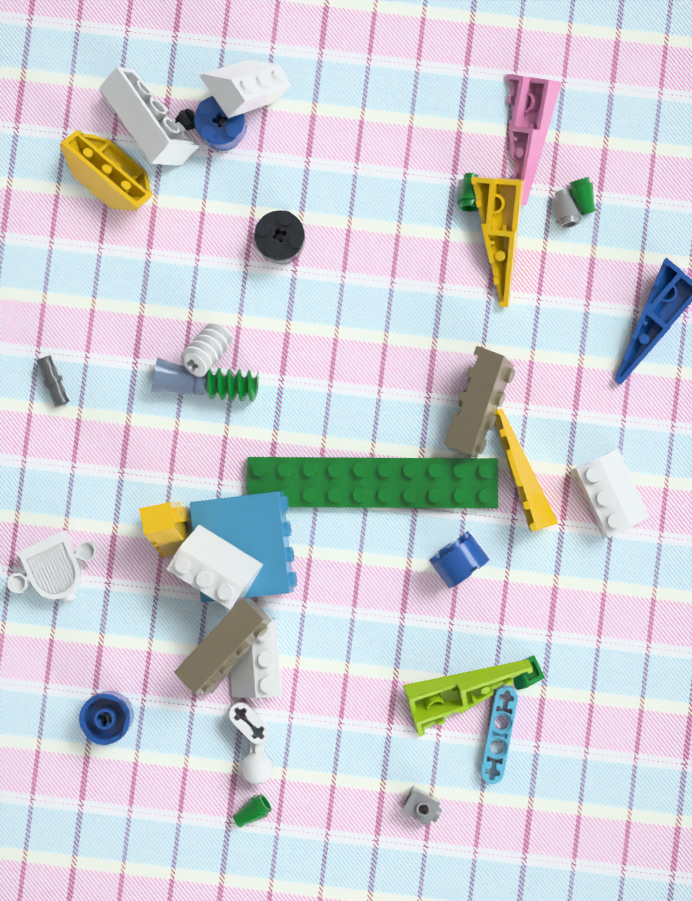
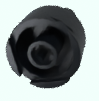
(284, 223)

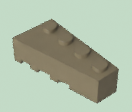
(479, 402)
(223, 647)

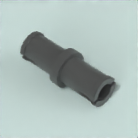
(52, 380)

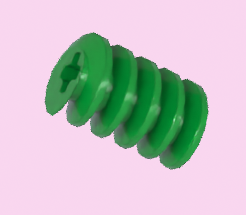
(232, 385)

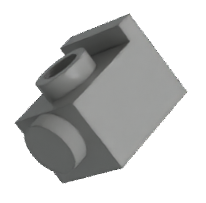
(417, 798)

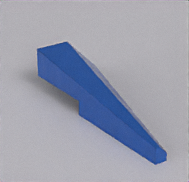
(665, 304)

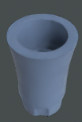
(176, 379)

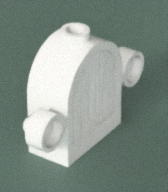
(53, 567)

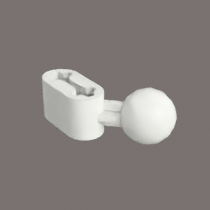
(257, 765)

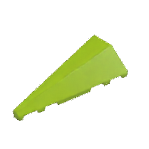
(440, 697)

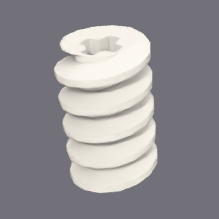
(206, 349)

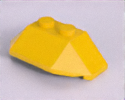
(106, 171)

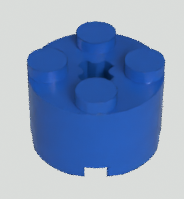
(216, 137)
(459, 560)
(94, 725)

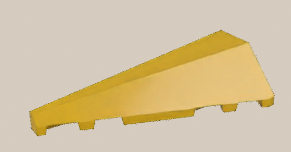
(500, 210)
(533, 500)

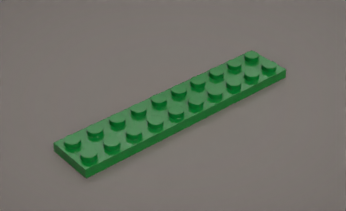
(377, 481)

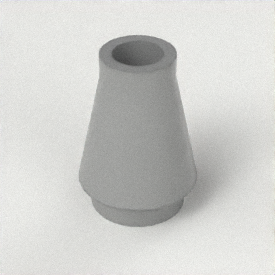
(566, 210)

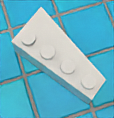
(146, 119)

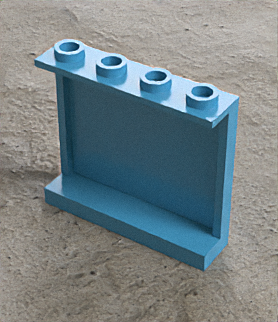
(259, 529)

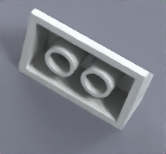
(246, 85)
(611, 493)
(215, 567)
(259, 669)

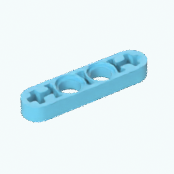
(499, 734)

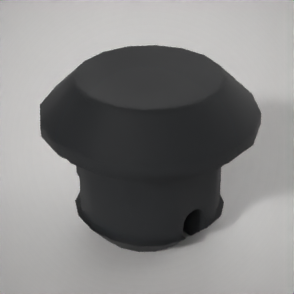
(186, 119)

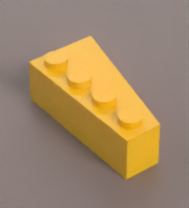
(165, 526)

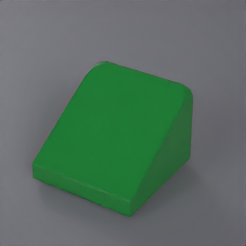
(525, 679)

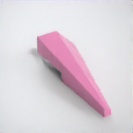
(531, 113)

